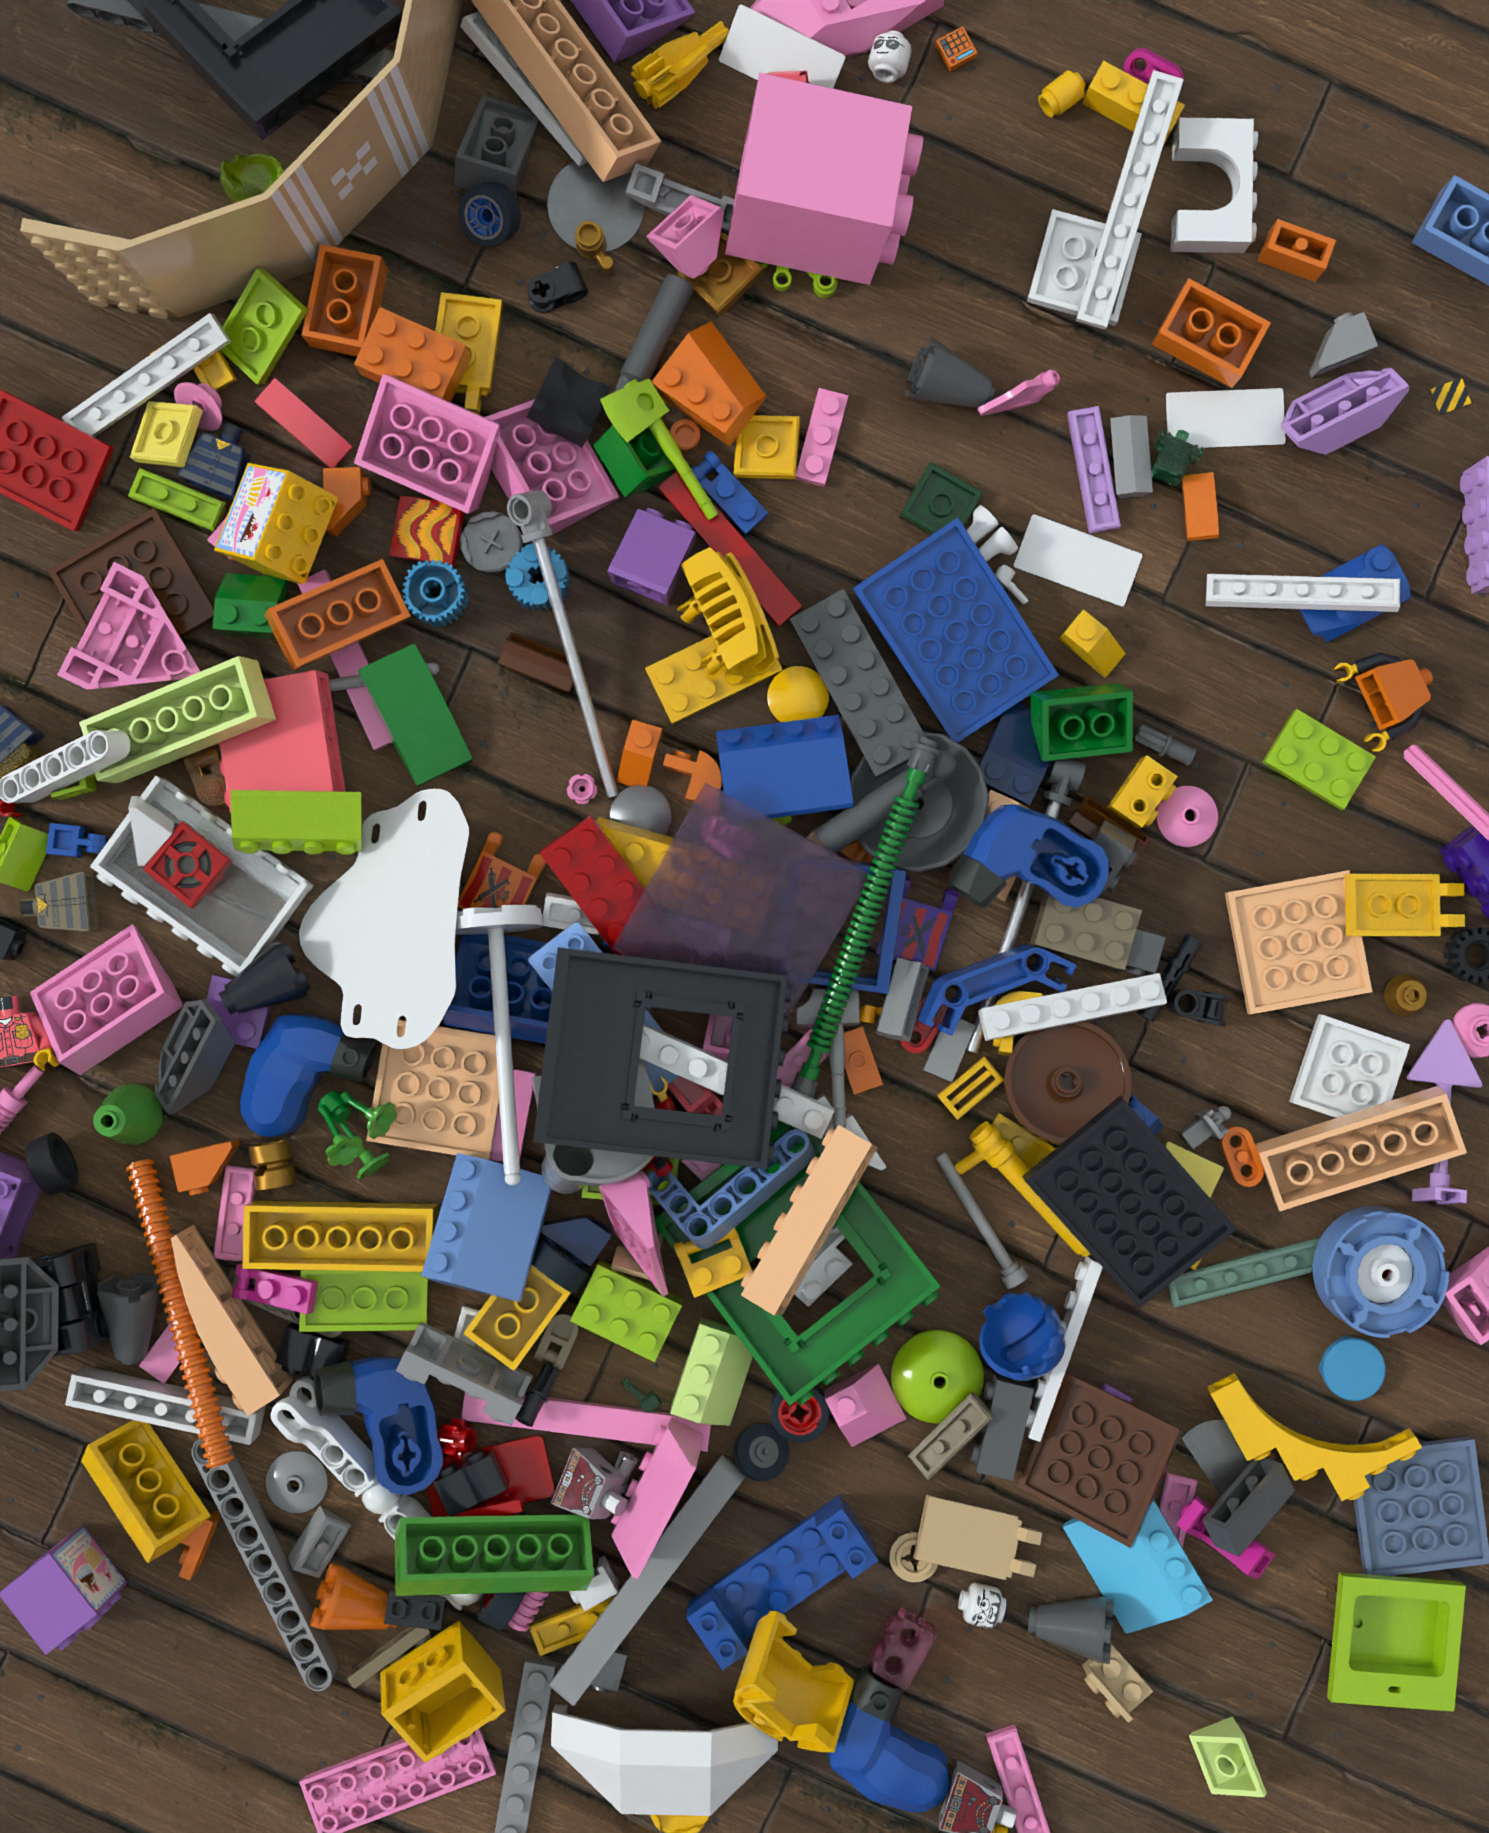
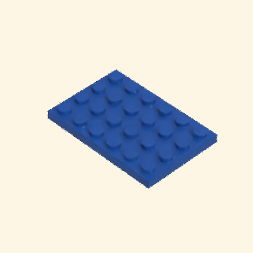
(955, 631)

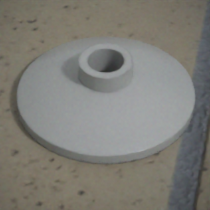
(307, 1471)

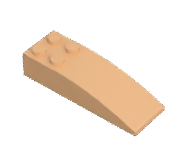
(227, 1327)

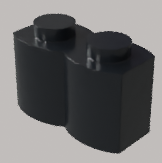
(309, 1351)
(470, 1482)

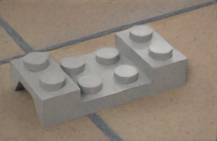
(467, 1369)

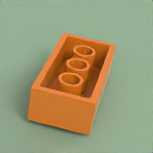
(337, 615)

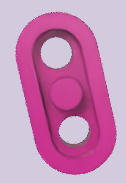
(1153, 62)

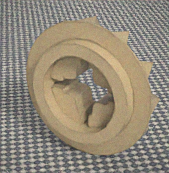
(903, 1566)

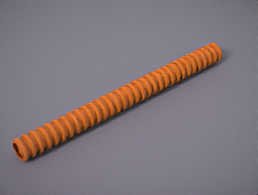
(182, 1324)

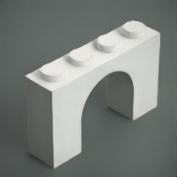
(1231, 147)

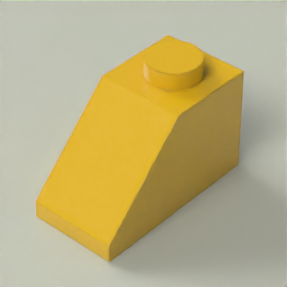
(1092, 643)

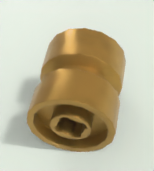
(272, 1164)

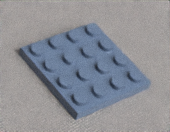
(1424, 1512)

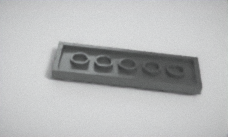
(859, 682)

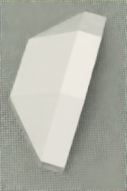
(661, 1768)

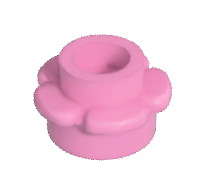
(574, 785)

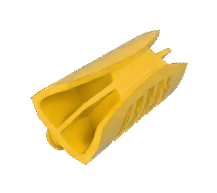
(731, 613)

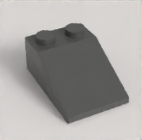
(496, 145)

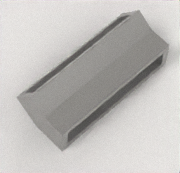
(1131, 456)
(902, 1000)

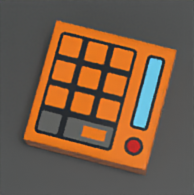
(956, 48)

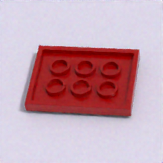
(48, 462)

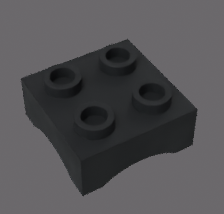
(568, 403)

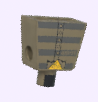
(64, 903)

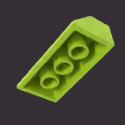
(296, 821)

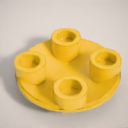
(797, 694)

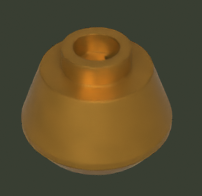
(1405, 995)

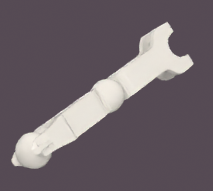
(322, 1437)

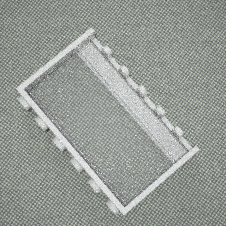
(243, 910)

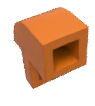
(702, 771)

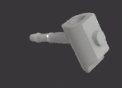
(806, 1018)

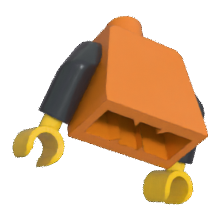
(1392, 691)

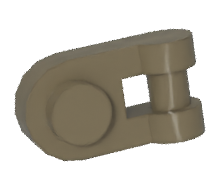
(562, 1332)

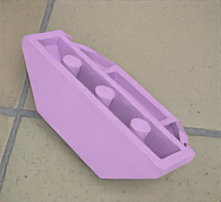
(1343, 409)

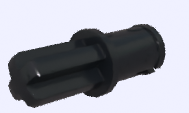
(537, 1395)

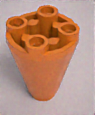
(349, 1602)

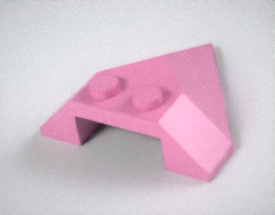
(127, 639)

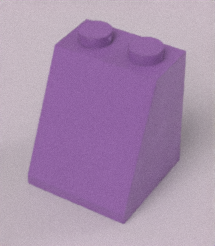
(652, 556)

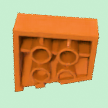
(709, 384)

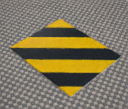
(1450, 396)

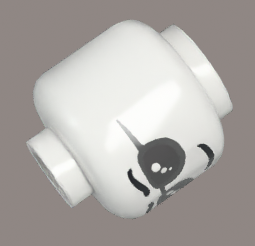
(889, 56)

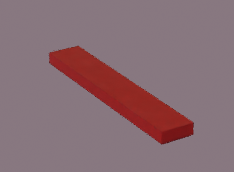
(724, 538)

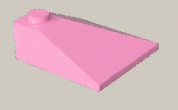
(635, 1226)

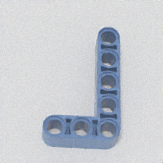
(732, 1192)

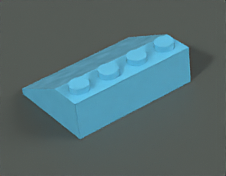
(1147, 1581)

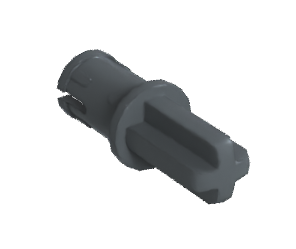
(1165, 744)

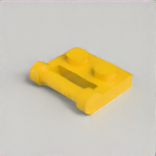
(715, 1270)

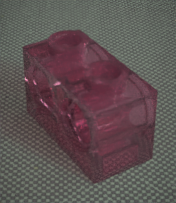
(910, 1650)

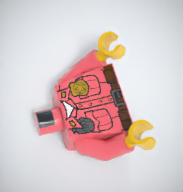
(23, 1037)

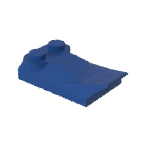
(1373, 564)

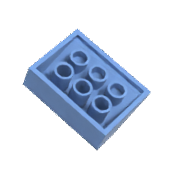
(487, 1229)

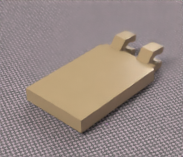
(973, 1539)

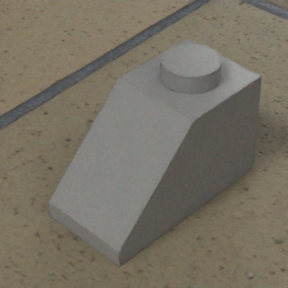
(1344, 343)

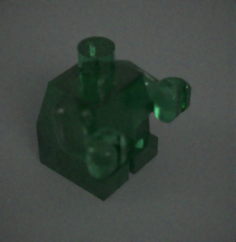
(1174, 457)

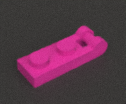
(276, 1289)

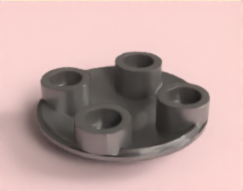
(642, 808)

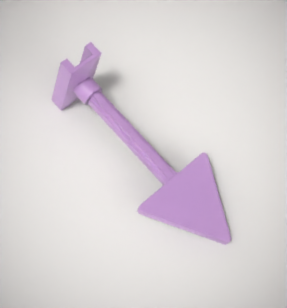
(1446, 1065)

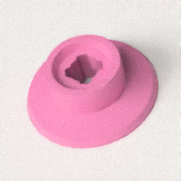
(205, 398)
(1466, 1024)

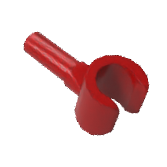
(8, 810)

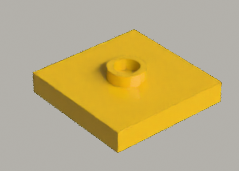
(768, 448)

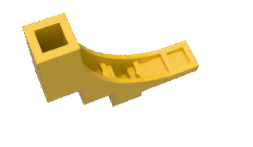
(1304, 1456)

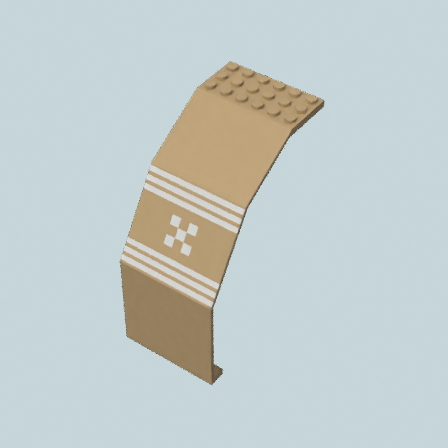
(307, 206)

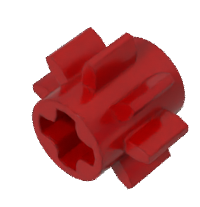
(457, 1438)

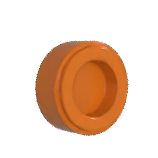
(686, 434)

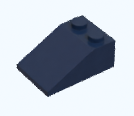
(1012, 757)

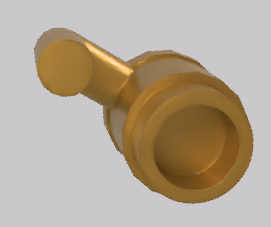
(592, 245)

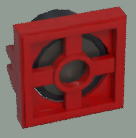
(188, 865)

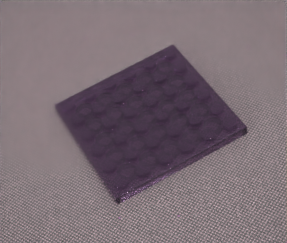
(742, 896)

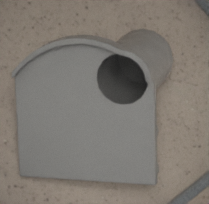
(571, 1168)

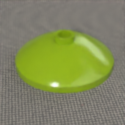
(930, 1356)

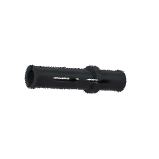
(1174, 970)

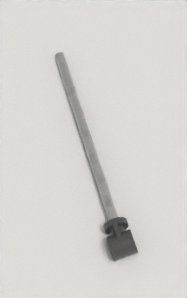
(1064, 776)

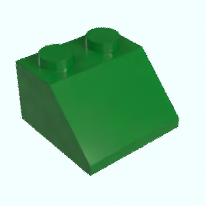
(634, 464)
(243, 602)

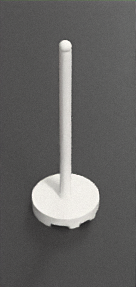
(496, 923)

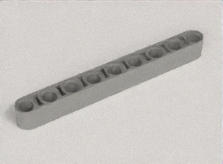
(265, 1575)
(638, 1594)

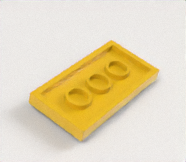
(688, 689)

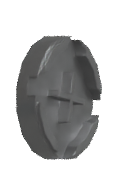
(490, 542)

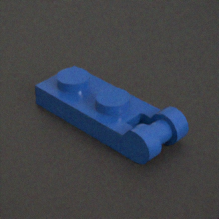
(729, 494)

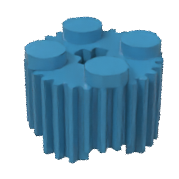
(520, 578)
(447, 605)

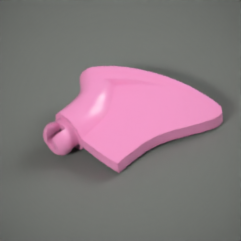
(1024, 394)

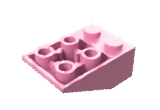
(1469, 1297)

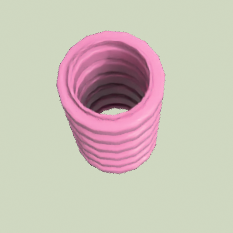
(527, 1610)

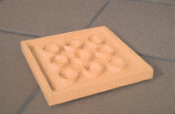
(1296, 943)
(441, 1092)

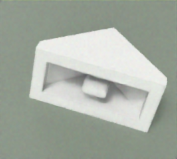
(149, 828)

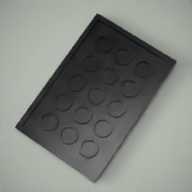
(1129, 1202)

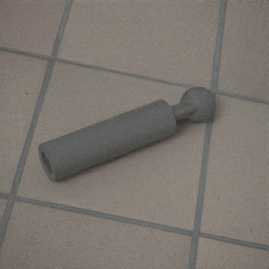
(656, 331)
(876, 806)

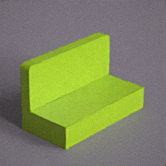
(21, 854)

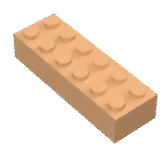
(1361, 1148)
(808, 1221)

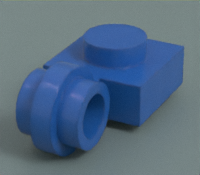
(69, 839)

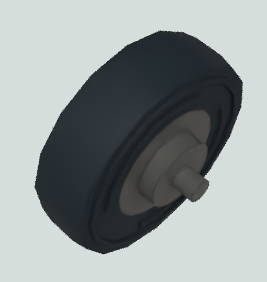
(761, 1452)

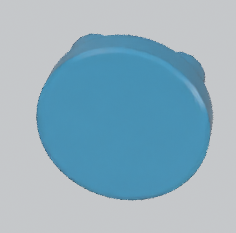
(1352, 1368)

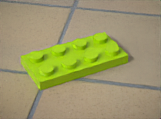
(366, 1301)

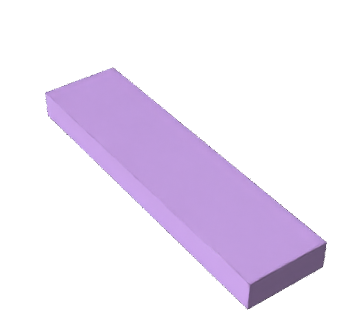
(1093, 470)

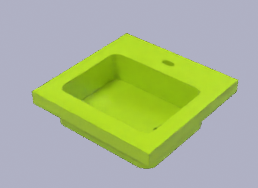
(1396, 1636)

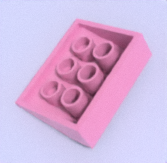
(428, 444)
(539, 459)
(105, 1000)
(656, 1493)

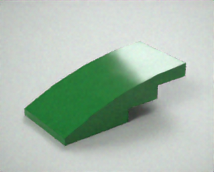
(415, 715)

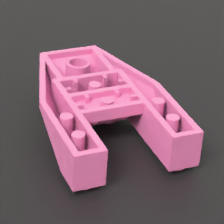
(846, 24)

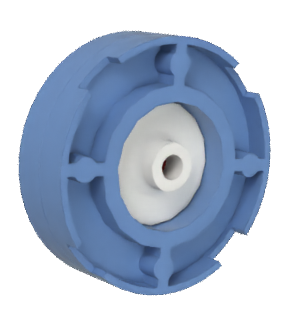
(1380, 1271)

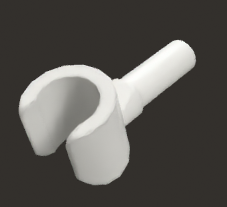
(1004, 575)

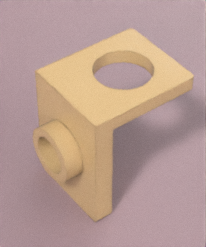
(626, 1263)

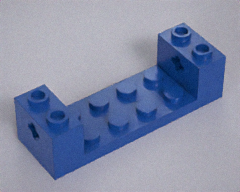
(779, 1578)

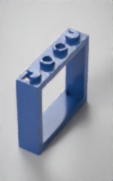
(889, 933)

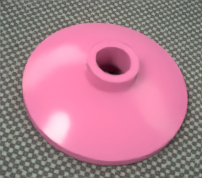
(1172, 819)

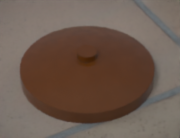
(1064, 1079)

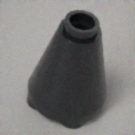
(265, 982)

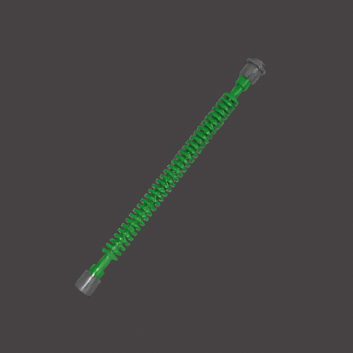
(920, 763)

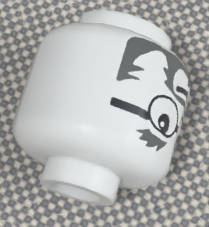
(982, 1605)

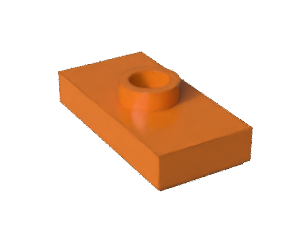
(860, 1061)

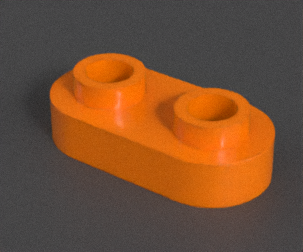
(1242, 1154)

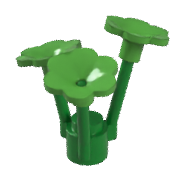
(345, 1149)

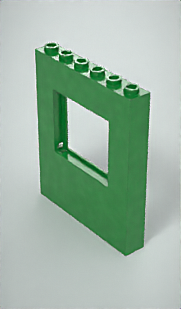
(849, 1326)

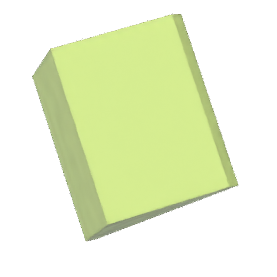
(1227, 1760)

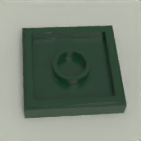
(939, 500)

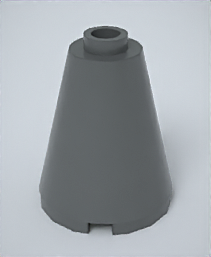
(947, 378)
(129, 1314)

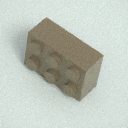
(1092, 932)

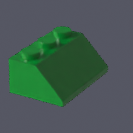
(1082, 721)

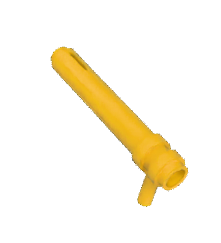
(1001, 1155)

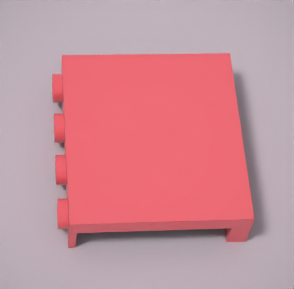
(294, 750)

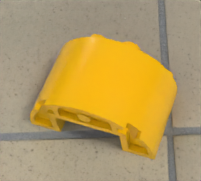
(787, 1694)

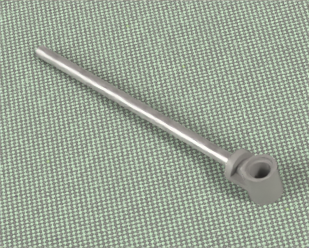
(531, 513)

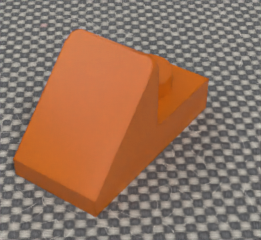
(196, 1546)

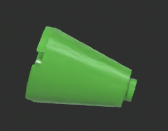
(129, 1115)

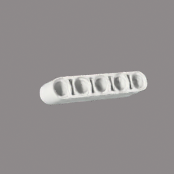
(64, 766)

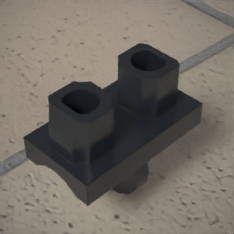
(415, 1611)

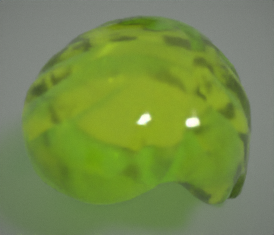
(249, 175)

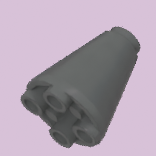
(1076, 1626)

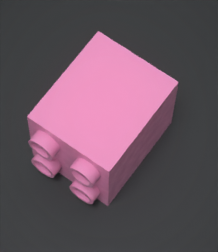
(823, 180)

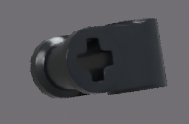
(561, 285)
(1203, 1006)

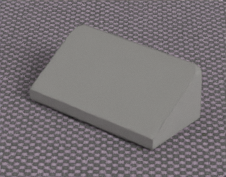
(318, 1542)

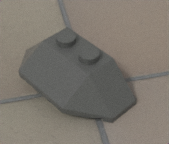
(192, 1056)
(26, 1322)

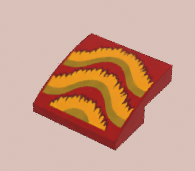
(426, 531)

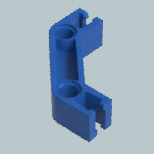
(987, 980)

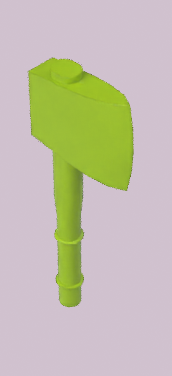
(640, 408)

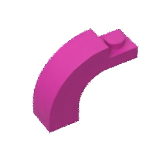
(1251, 1561)

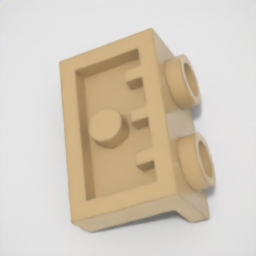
(1118, 1683)

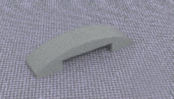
(664, 196)

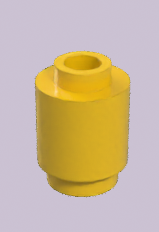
(1062, 93)

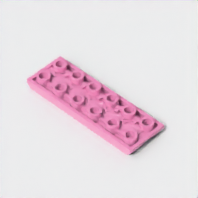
(390, 1782)

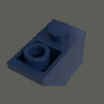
(579, 1235)

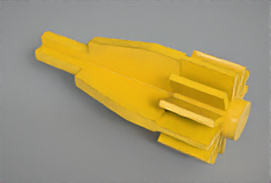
(675, 65)

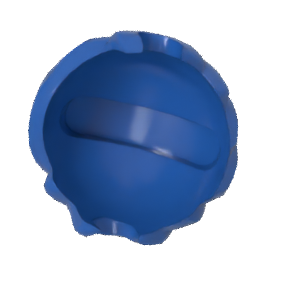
(1022, 1337)

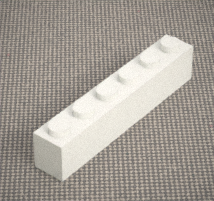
(154, 1403)

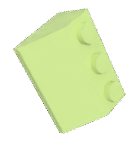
(712, 1375)

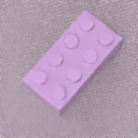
(1475, 515)

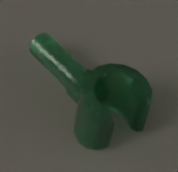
(647, 1402)

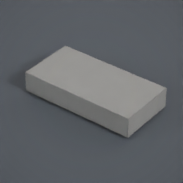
(949, 1051)

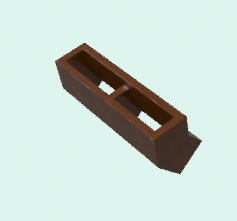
(537, 662)
(1091, 814)

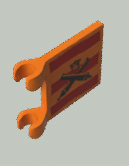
(497, 881)

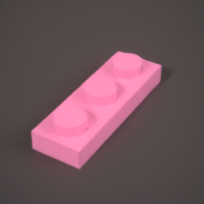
(821, 437)

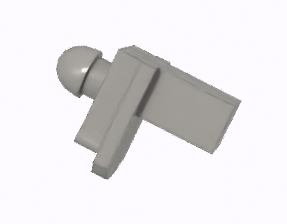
(1206, 1125)

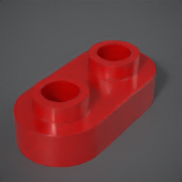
(926, 1032)

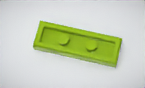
(177, 500)

